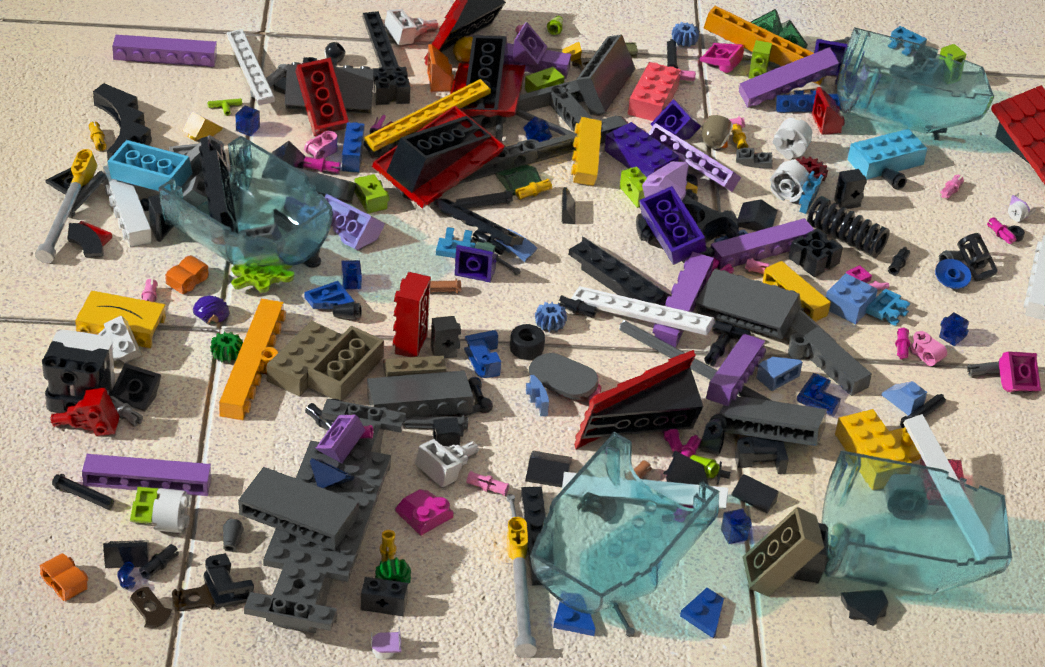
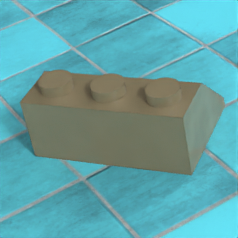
(414, 365)

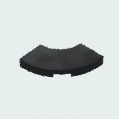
(86, 239)

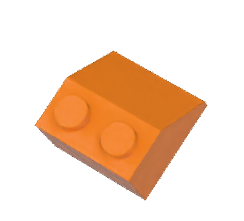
(439, 70)

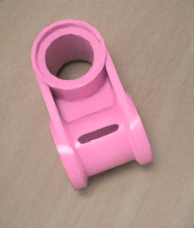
(323, 145)
(929, 349)

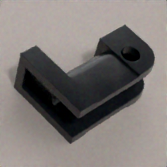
(760, 451)
(220, 583)

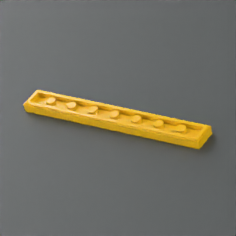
(426, 115)

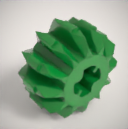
(226, 346)
(394, 570)

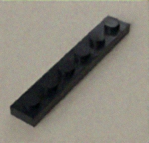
(379, 40)
(484, 225)
(534, 516)

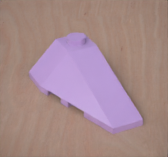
(670, 175)
(353, 225)

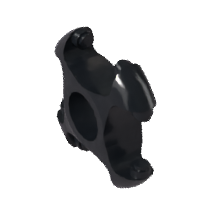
(708, 220)

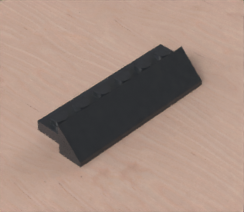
(218, 184)
(616, 274)

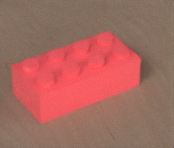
(654, 91)

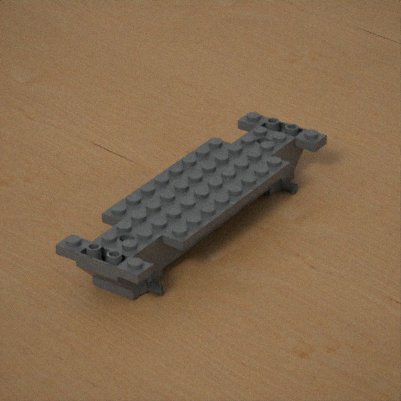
(307, 566)

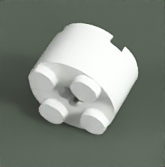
(793, 138)
(789, 180)
(171, 510)

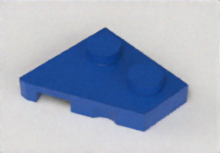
(327, 296)
(704, 611)
(573, 621)

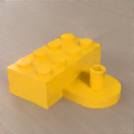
(868, 435)

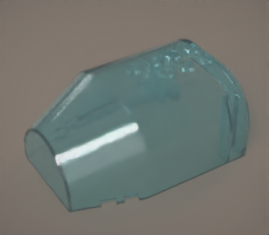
(909, 84)
(263, 195)
(911, 526)
(614, 534)

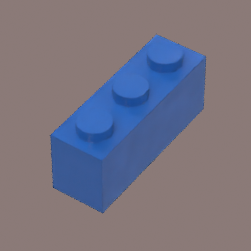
(353, 147)

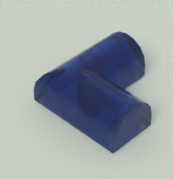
(814, 395)

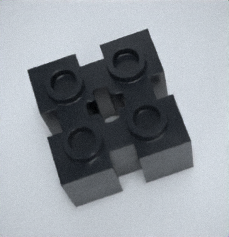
(391, 86)
(815, 252)

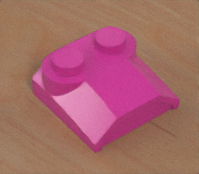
(724, 56)
(1019, 371)
(424, 511)

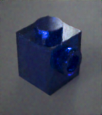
(247, 120)
(351, 274)
(736, 526)

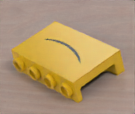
(103, 307)

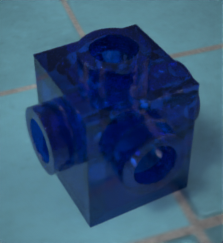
(537, 130)
(954, 328)

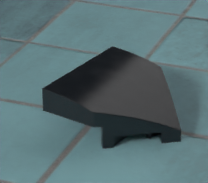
(685, 470)
(865, 605)

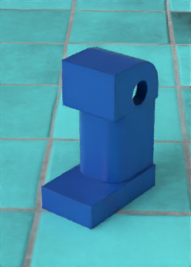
(480, 354)

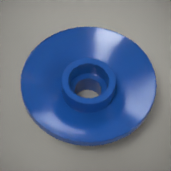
(953, 273)

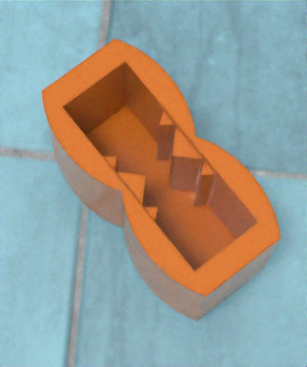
(187, 274)
(64, 576)

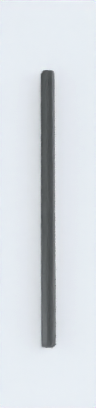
(671, 352)

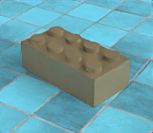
(292, 363)
(345, 363)
(783, 551)

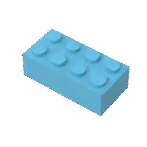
(891, 151)
(148, 166)

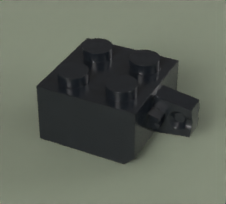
(815, 567)

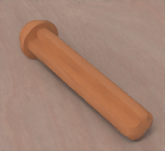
(446, 286)

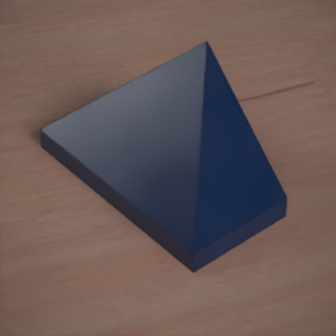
(328, 475)

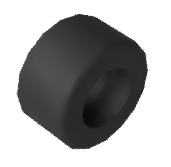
(527, 341)

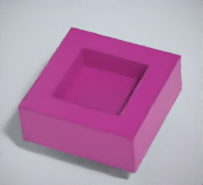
(860, 273)

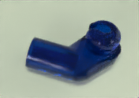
(123, 576)

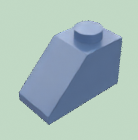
(778, 371)
(906, 396)

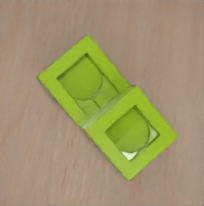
(143, 505)

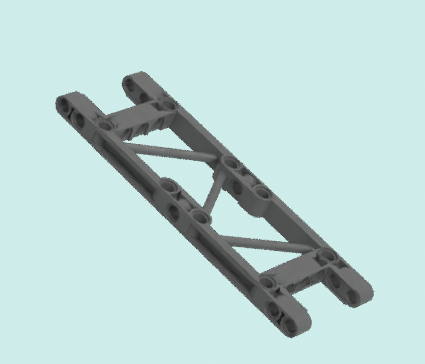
(563, 99)

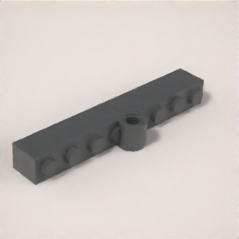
(839, 365)

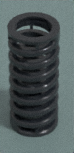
(839, 217)

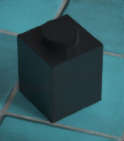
(447, 431)

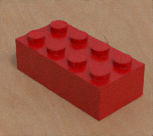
(322, 96)
(411, 314)

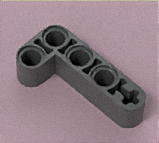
(331, 185)

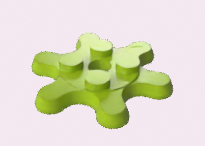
(261, 276)

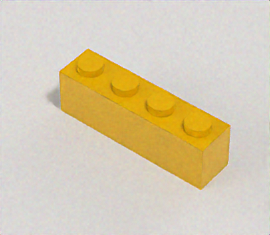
(587, 151)
(812, 301)

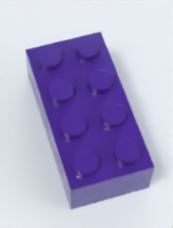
(638, 149)
(672, 225)

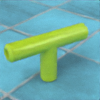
(225, 104)

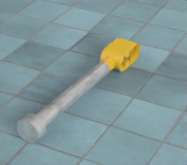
(83, 171)
(517, 550)

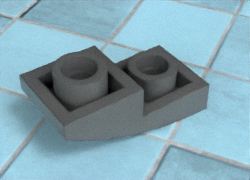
(749, 158)

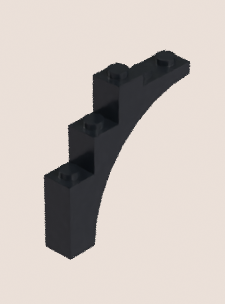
(125, 112)

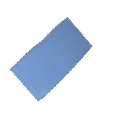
(522, 251)
(538, 395)

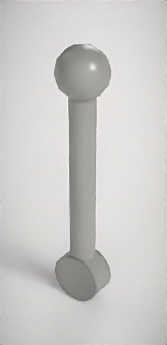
(511, 498)

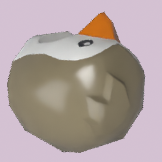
(716, 131)

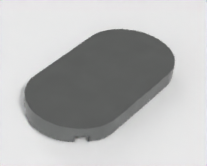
(564, 375)

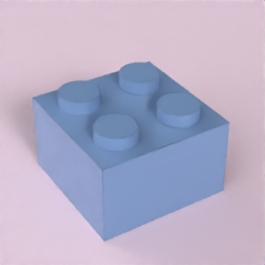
(850, 298)

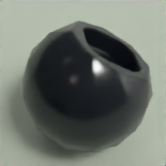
(335, 51)

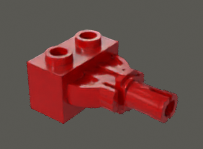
(92, 413)

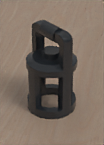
(978, 259)

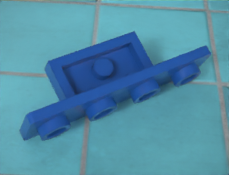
(799, 101)

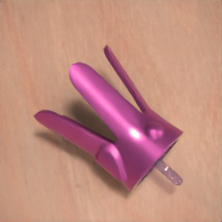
(375, 127)

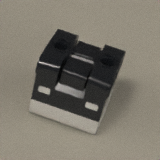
(74, 365)

